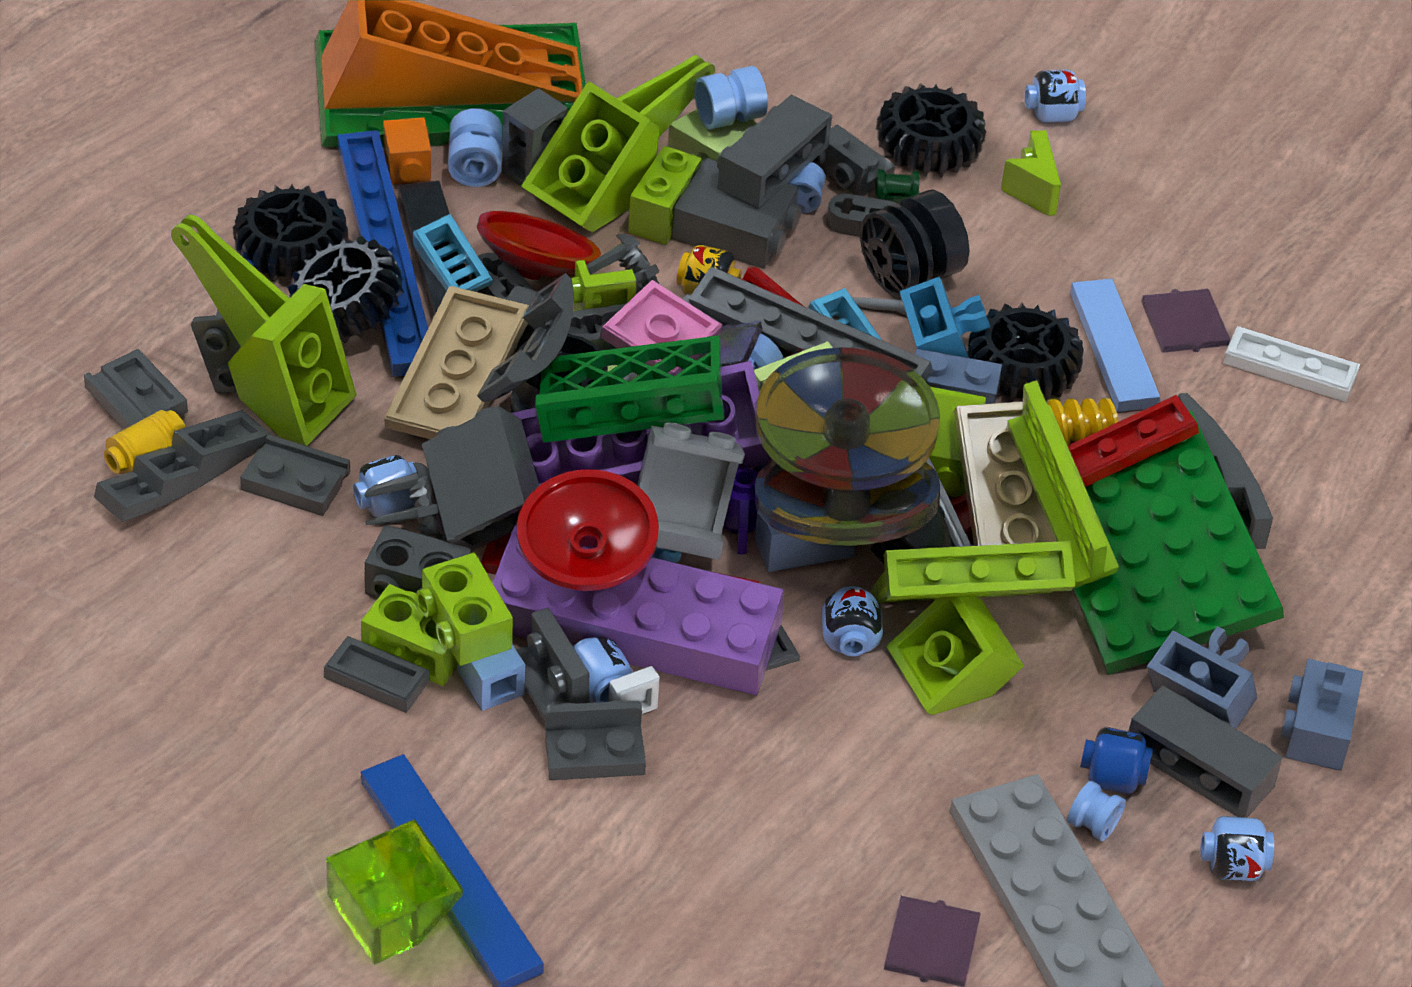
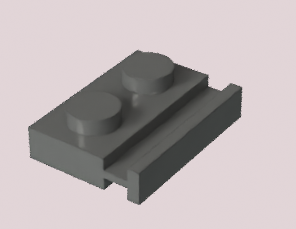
(134, 389)
(295, 475)

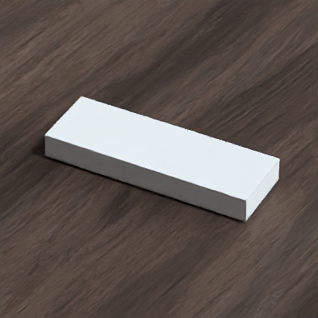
(1291, 364)

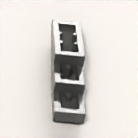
(193, 460)
(1236, 475)

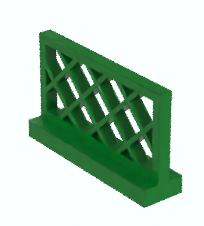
(624, 406)

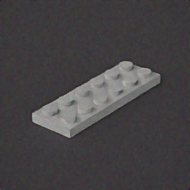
(1050, 888)

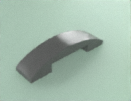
(551, 319)

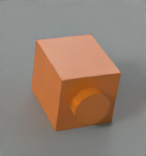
(407, 150)

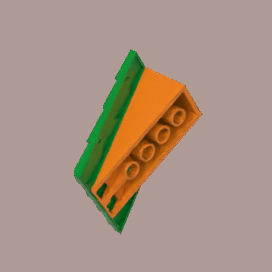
(433, 64)

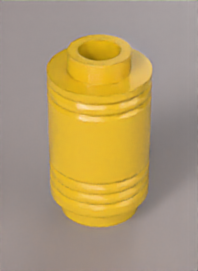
(141, 438)

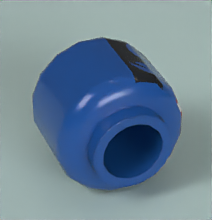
(1117, 760)

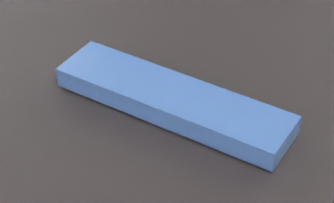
(1114, 345)

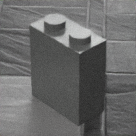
(727, 223)
(481, 476)

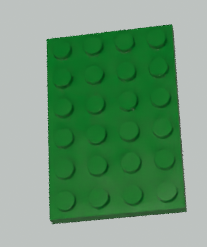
(1178, 558)

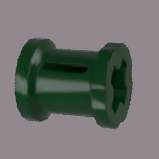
(896, 186)

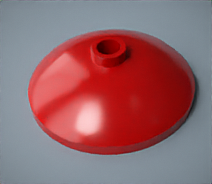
(535, 244)
(583, 511)

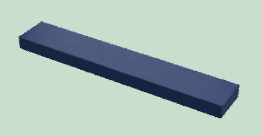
(480, 912)

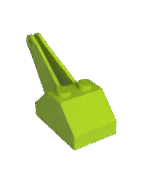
(610, 145)
(290, 347)

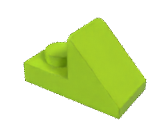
(1034, 175)

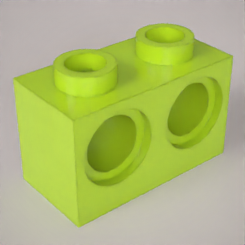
(658, 193)
(465, 609)
(403, 630)

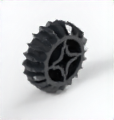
(931, 129)
(286, 227)
(359, 283)
(1026, 345)

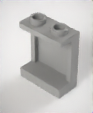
(690, 486)

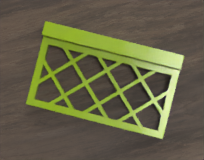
(1060, 487)
(975, 571)

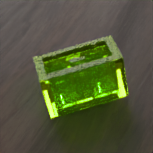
(391, 889)

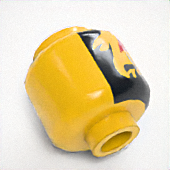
(696, 264)

